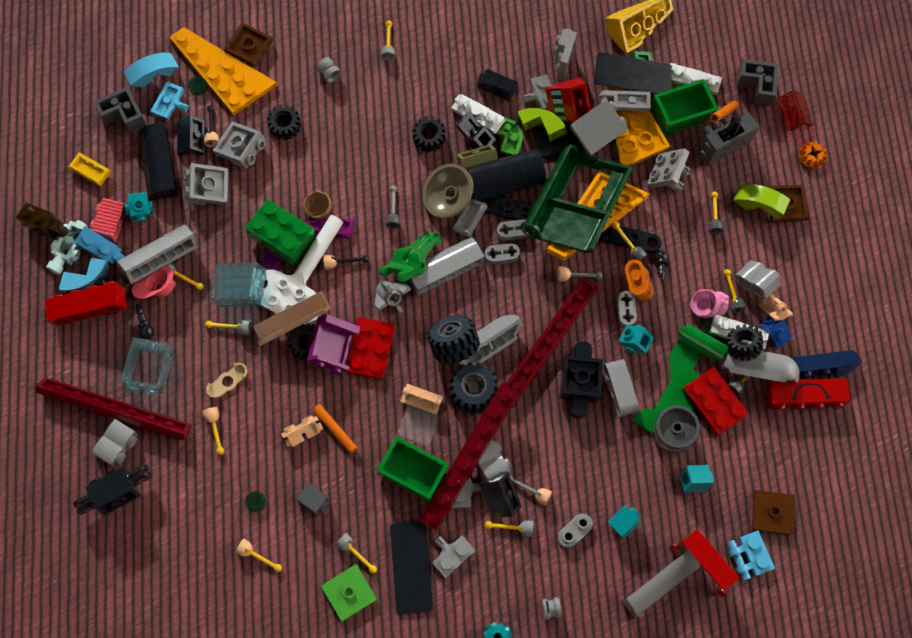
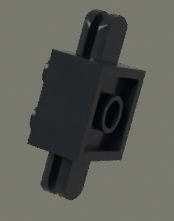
(581, 379)
(113, 490)

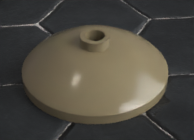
(442, 185)

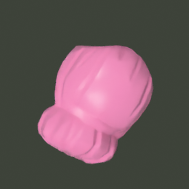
(708, 303)

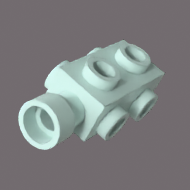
(64, 245)

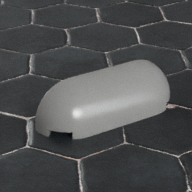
(495, 338)
(765, 366)

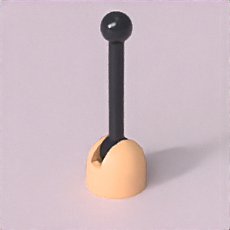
(211, 137)
(330, 261)

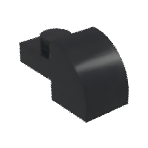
(475, 134)

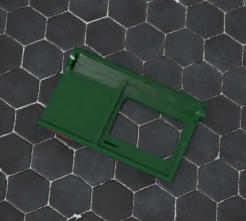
(568, 222)

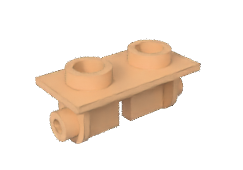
(775, 308)
(421, 399)
(308, 426)

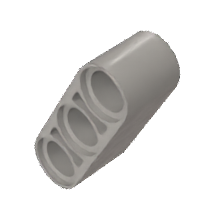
(621, 388)

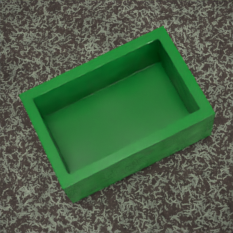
(683, 107)
(280, 232)
(412, 469)

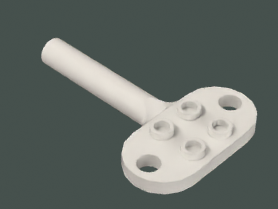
(290, 289)

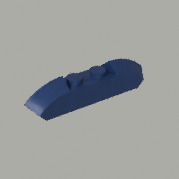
(836, 362)

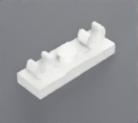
(682, 75)
(482, 114)
(723, 325)

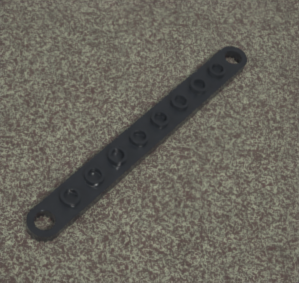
(520, 210)

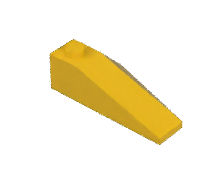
(634, 23)

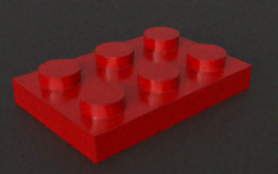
(370, 348)
(715, 401)

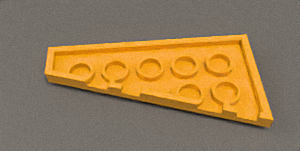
(227, 76)
(641, 139)
(627, 201)

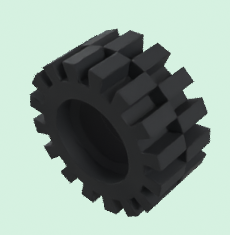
(279, 113)
(432, 143)
(295, 336)
(745, 351)

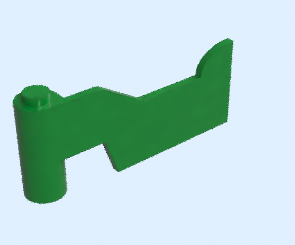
(682, 361)

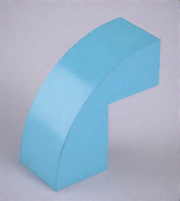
(144, 70)
(73, 281)

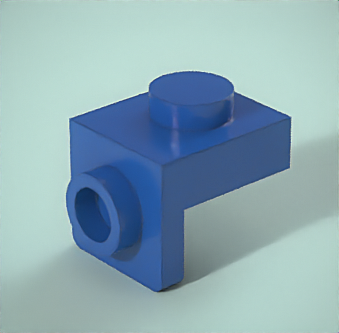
(777, 331)

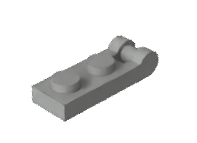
(627, 100)

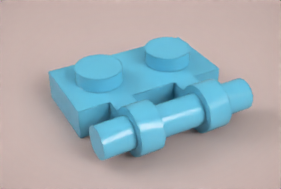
(755, 553)

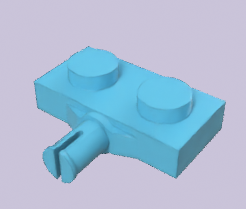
(169, 101)

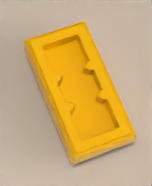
(89, 169)

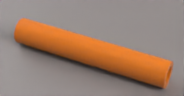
(724, 111)
(335, 428)

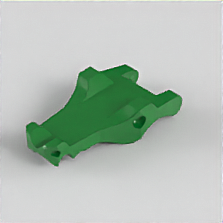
(411, 259)

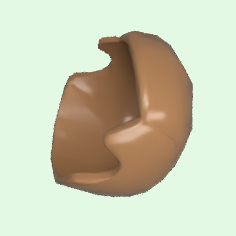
(317, 204)

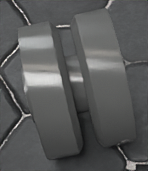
(687, 429)

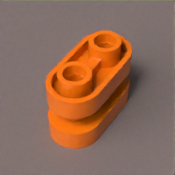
(639, 280)

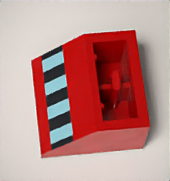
(568, 99)

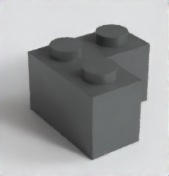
(761, 77)
(120, 106)

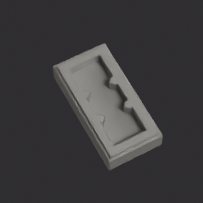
(470, 217)

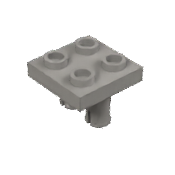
(668, 169)

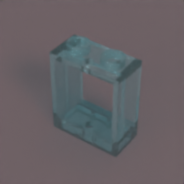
(151, 347)

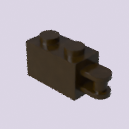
(41, 221)

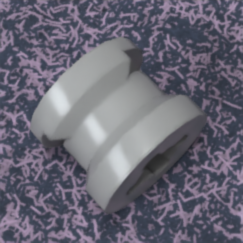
(553, 606)

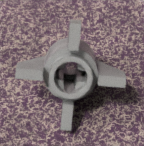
(390, 294)

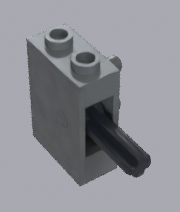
(727, 139)

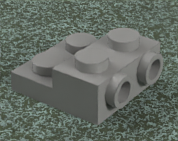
(563, 50)
(240, 145)
(206, 184)

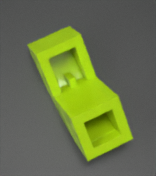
(552, 124)
(754, 196)

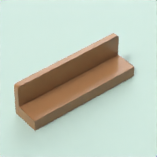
(291, 317)

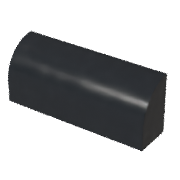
(157, 161)
(507, 174)

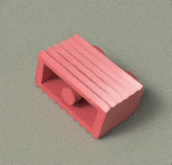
(109, 219)

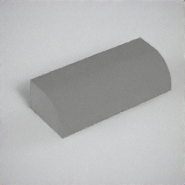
(157, 254)
(448, 265)
(661, 584)

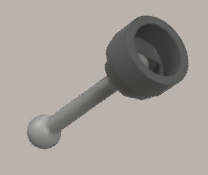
(393, 219)

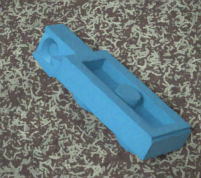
(98, 246)

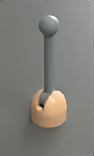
(564, 274)
(541, 495)

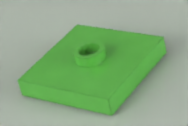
(349, 593)

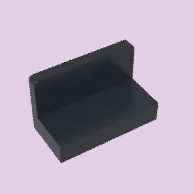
(497, 84)
(191, 135)
(501, 496)

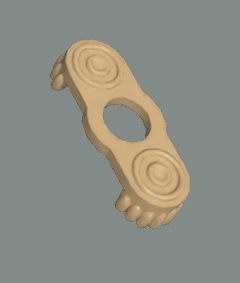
(217, 389)

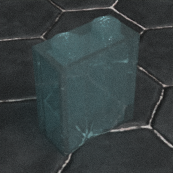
(238, 284)

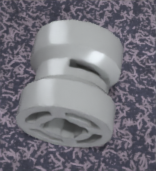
(329, 71)

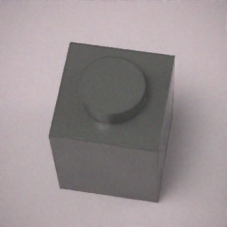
(313, 499)

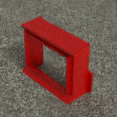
(709, 560)

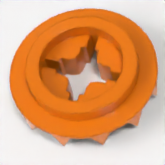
(809, 160)

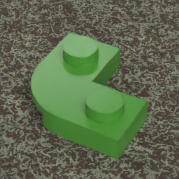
(512, 137)

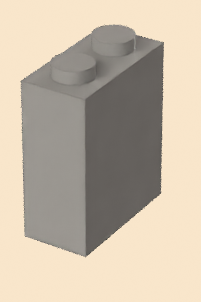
(598, 127)

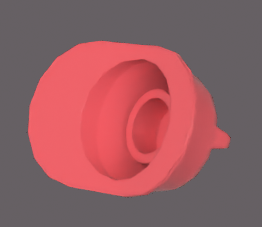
(155, 284)

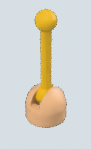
(211, 415)
(245, 549)

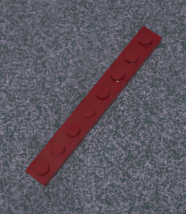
(552, 336)
(113, 408)
(469, 456)

